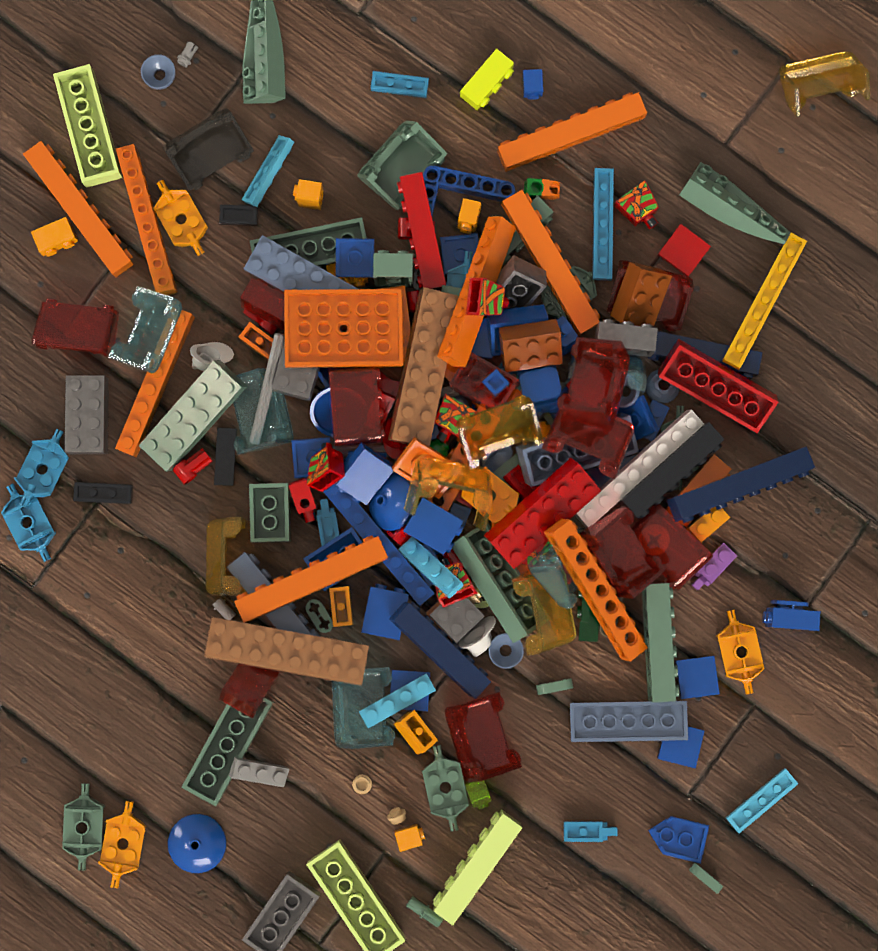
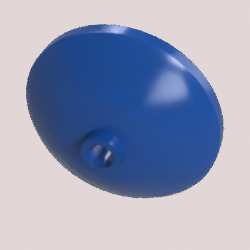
(321, 412)
(389, 502)
(206, 833)

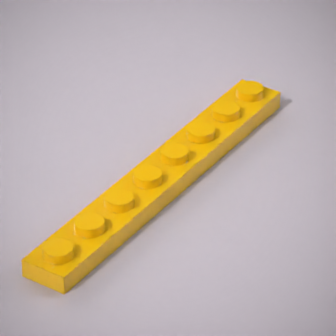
(764, 301)

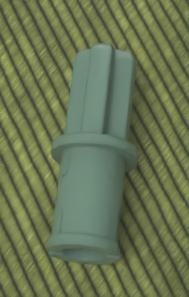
(424, 911)

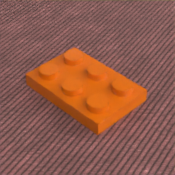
(405, 464)

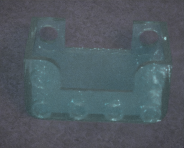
(150, 332)

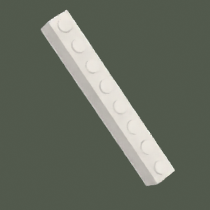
(640, 467)

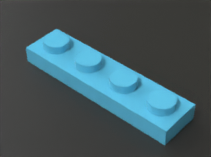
(268, 170)
(431, 567)
(397, 700)
(761, 800)

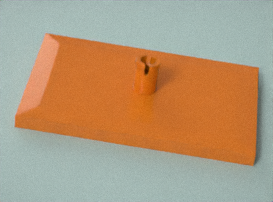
(316, 324)

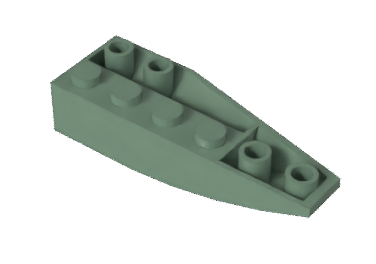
(263, 56)
(730, 205)

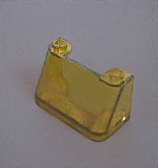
(498, 429)
(216, 544)
(553, 622)

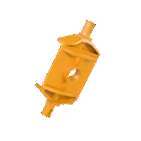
(176, 203)
(505, 499)
(729, 640)
(119, 860)

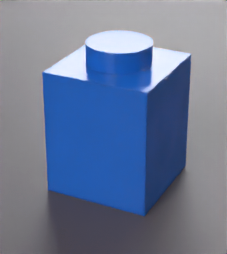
(532, 84)

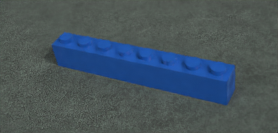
(366, 527)

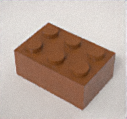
(641, 294)
(530, 345)

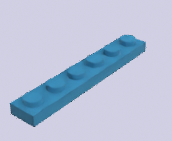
(603, 224)

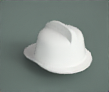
(206, 353)
(479, 637)

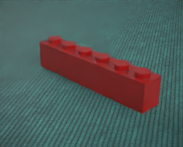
(422, 230)

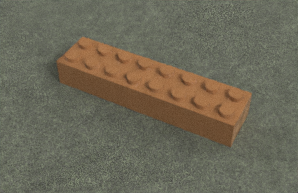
(422, 369)
(286, 651)

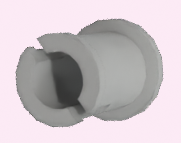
(187, 54)
(222, 607)

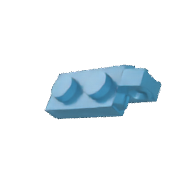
(327, 522)
(588, 831)

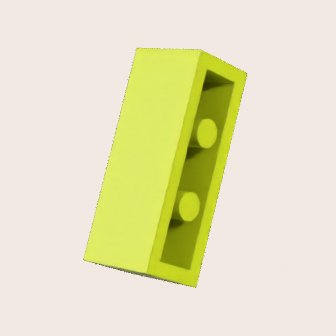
(487, 80)

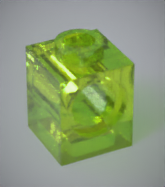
(478, 794)

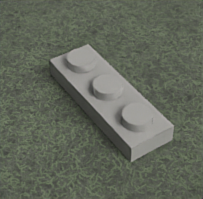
(259, 772)

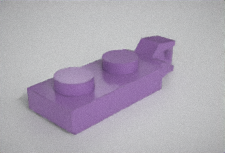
(717, 564)

